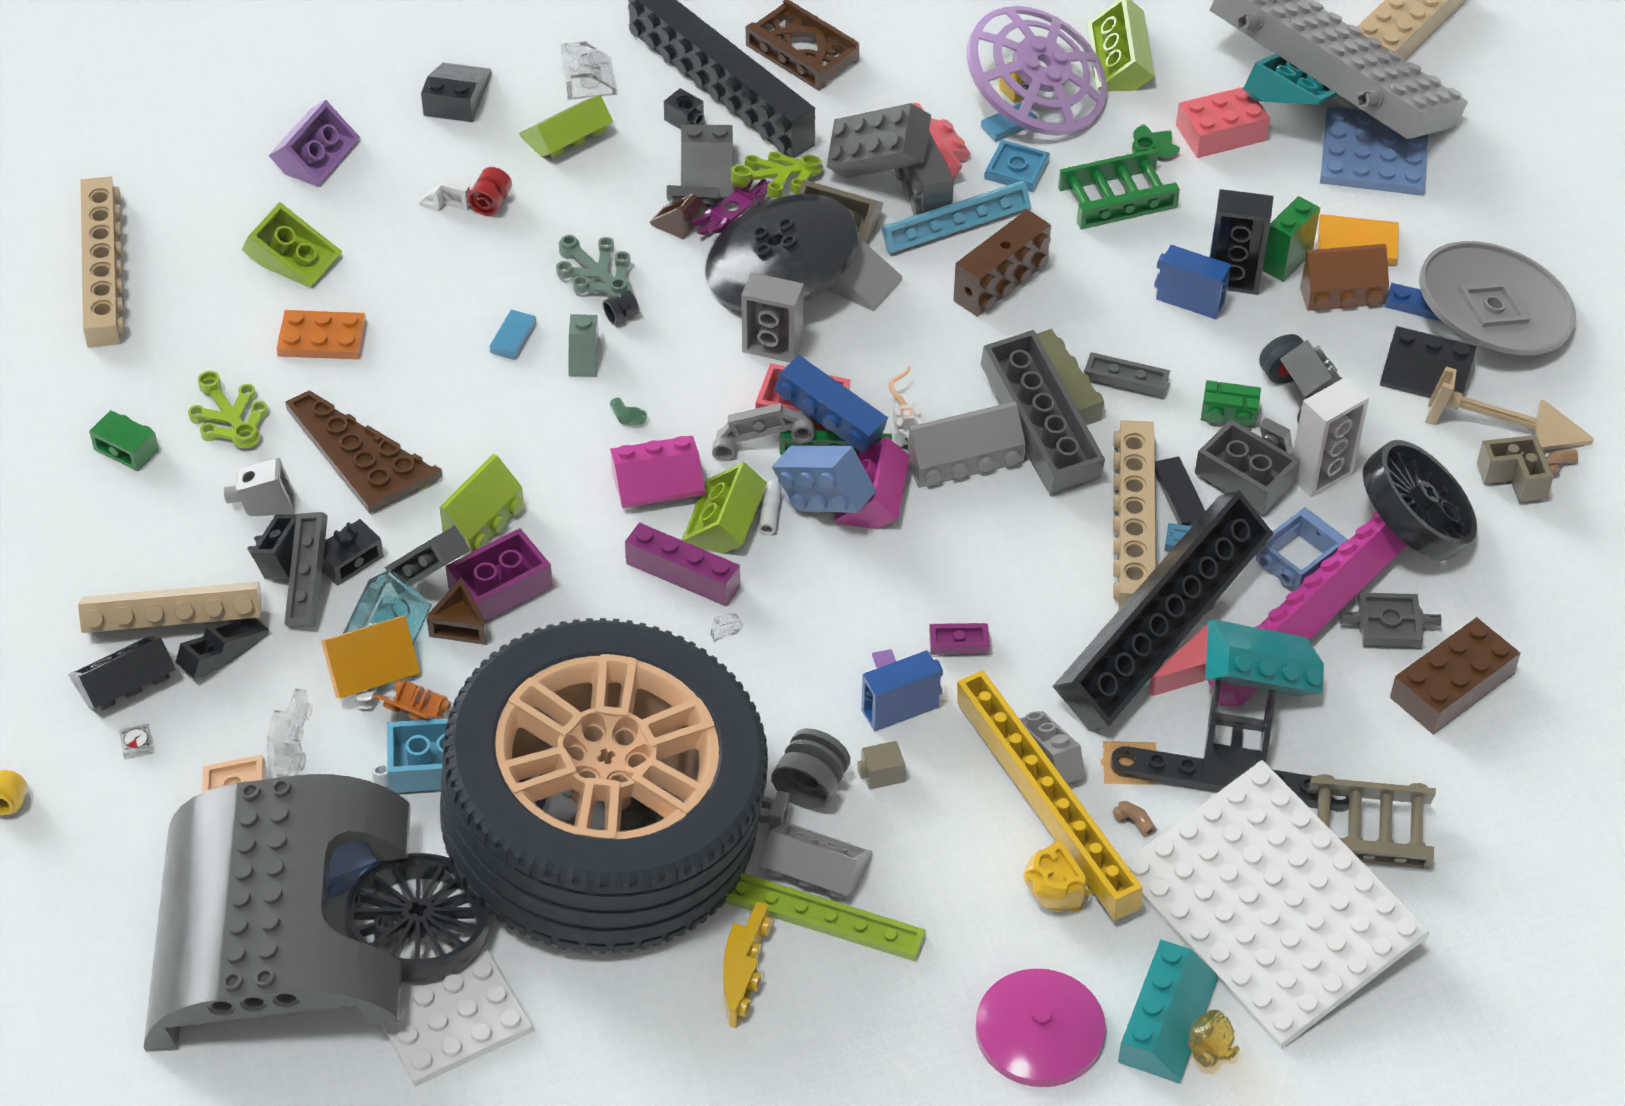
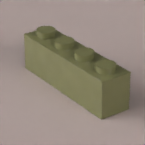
(1077, 384)

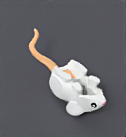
(905, 414)

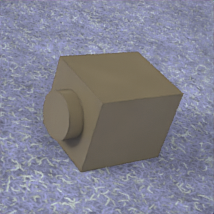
(881, 765)

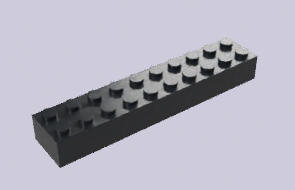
(725, 73)
(1163, 611)

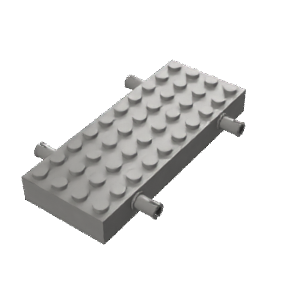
(1348, 63)

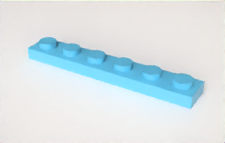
(956, 217)

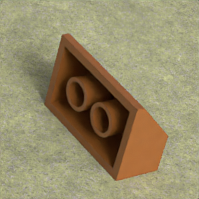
(1345, 277)

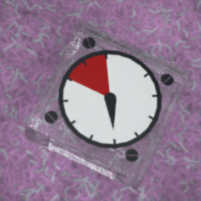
(136, 741)

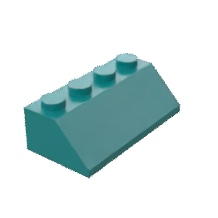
(1262, 659)
(1168, 1004)

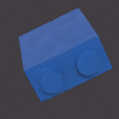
(1192, 281)
(901, 690)

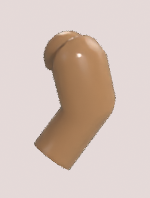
(1561, 457)
(1137, 814)

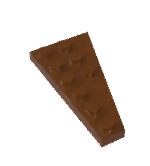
(362, 456)

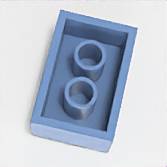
(824, 479)

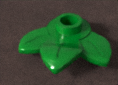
(1147, 140)

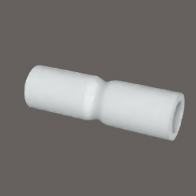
(770, 507)

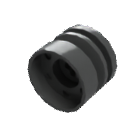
(811, 768)

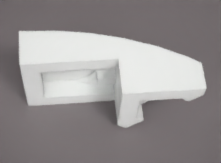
(447, 193)

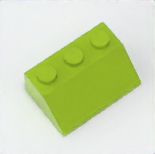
(568, 127)
(483, 503)
(726, 510)

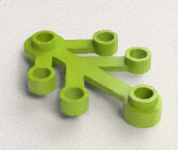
(808, 167)
(243, 434)

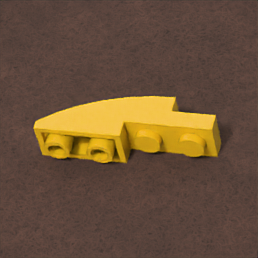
(741, 963)

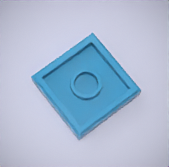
(1015, 164)

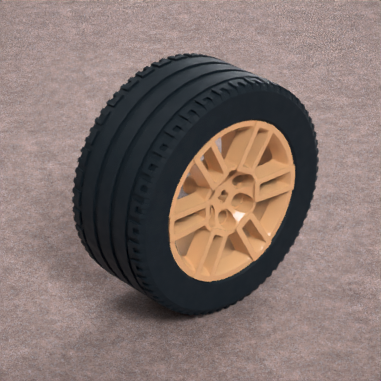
(616, 689)

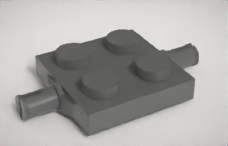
(1390, 619)

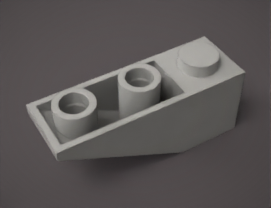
(1056, 744)

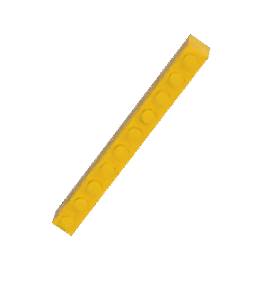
(1049, 795)

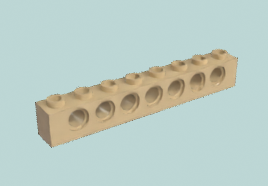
(100, 262)
(1134, 506)

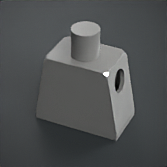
(263, 489)

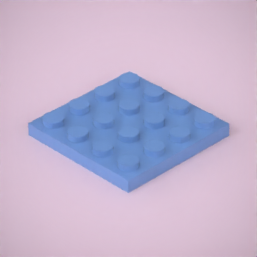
(1371, 155)

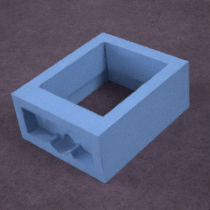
(1308, 527)

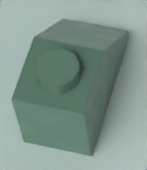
(583, 345)

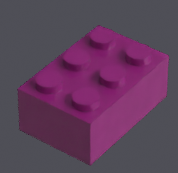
(502, 573)

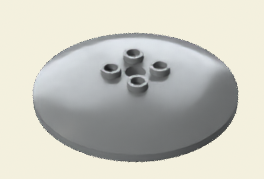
(1497, 298)

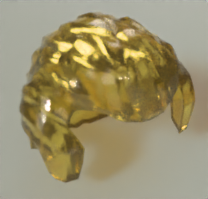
(1212, 1038)

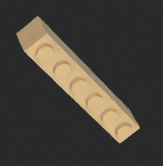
(170, 607)

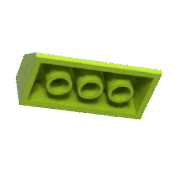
(1122, 46)

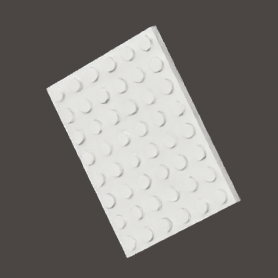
(1274, 903)

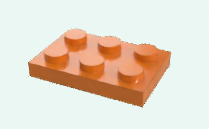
(321, 334)

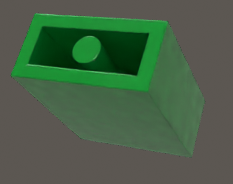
(1290, 238)

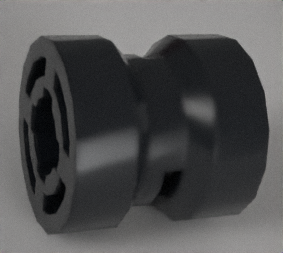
(623, 306)

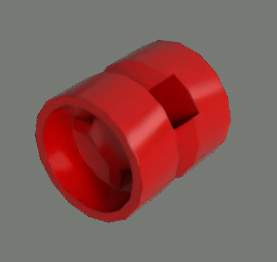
(489, 191)

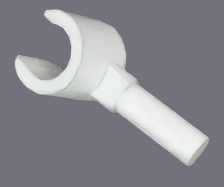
(366, 699)
(380, 775)

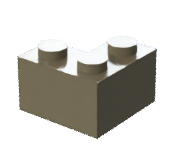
(1516, 461)

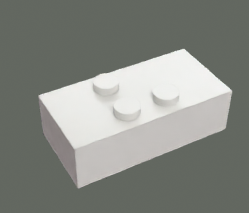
(1329, 435)

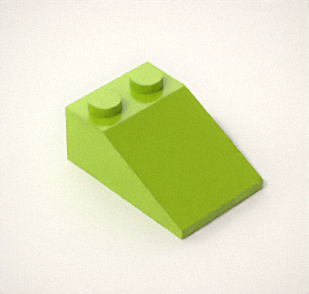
(290, 247)

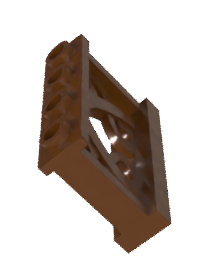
(802, 63)

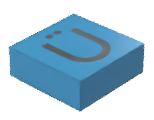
(1174, 535)

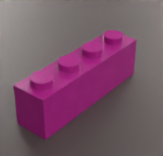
(682, 564)

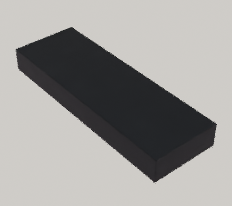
(1179, 490)

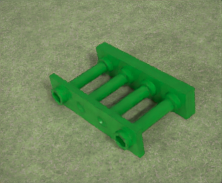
(1122, 206)

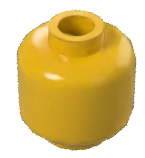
(12, 792)

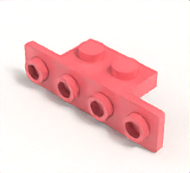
(948, 143)

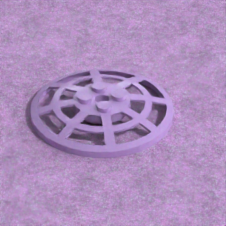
(1027, 65)

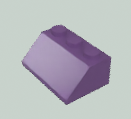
(315, 145)

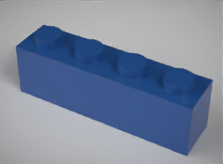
(831, 404)

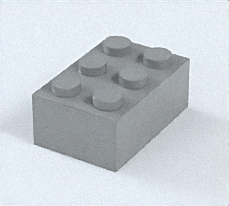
(772, 317)

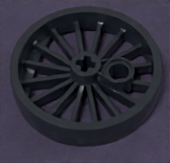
(1425, 515)
(418, 915)

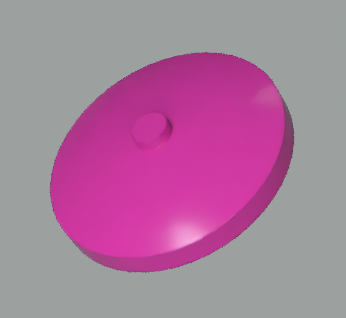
(1040, 1027)

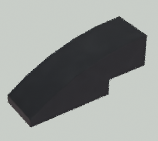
(219, 645)

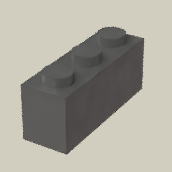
(429, 556)

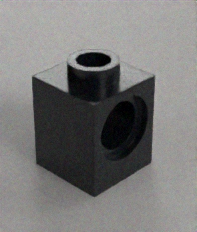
(683, 109)

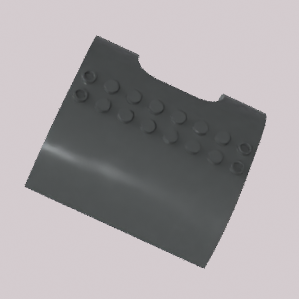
(249, 904)

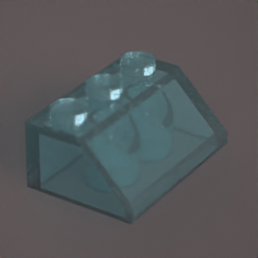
(387, 598)

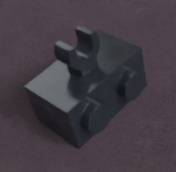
(275, 547)
(350, 551)

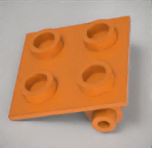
(416, 701)

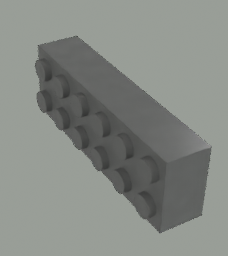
(1049, 418)

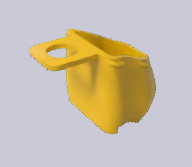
(1056, 879)

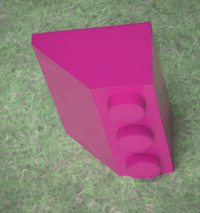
(887, 470)
(657, 471)

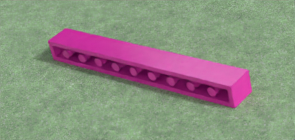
(1326, 591)

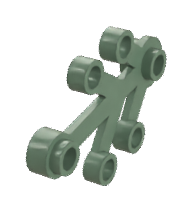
(570, 248)

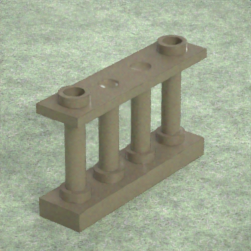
(1383, 849)

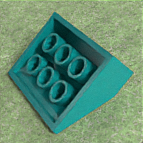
(1281, 82)

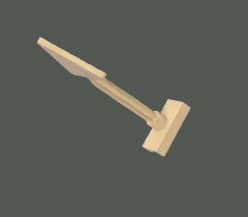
(1550, 426)

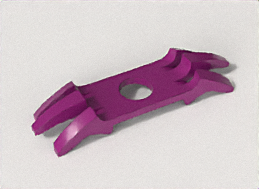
(721, 217)

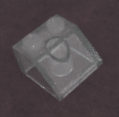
(586, 71)

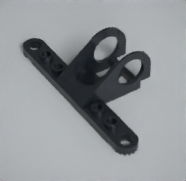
(1220, 762)

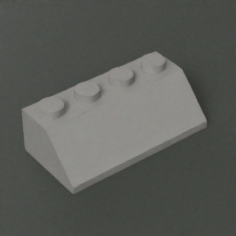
(966, 444)

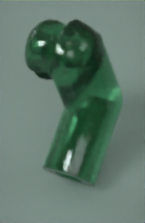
(627, 415)

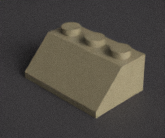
(864, 210)

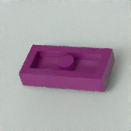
(959, 638)

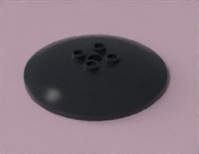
(814, 246)

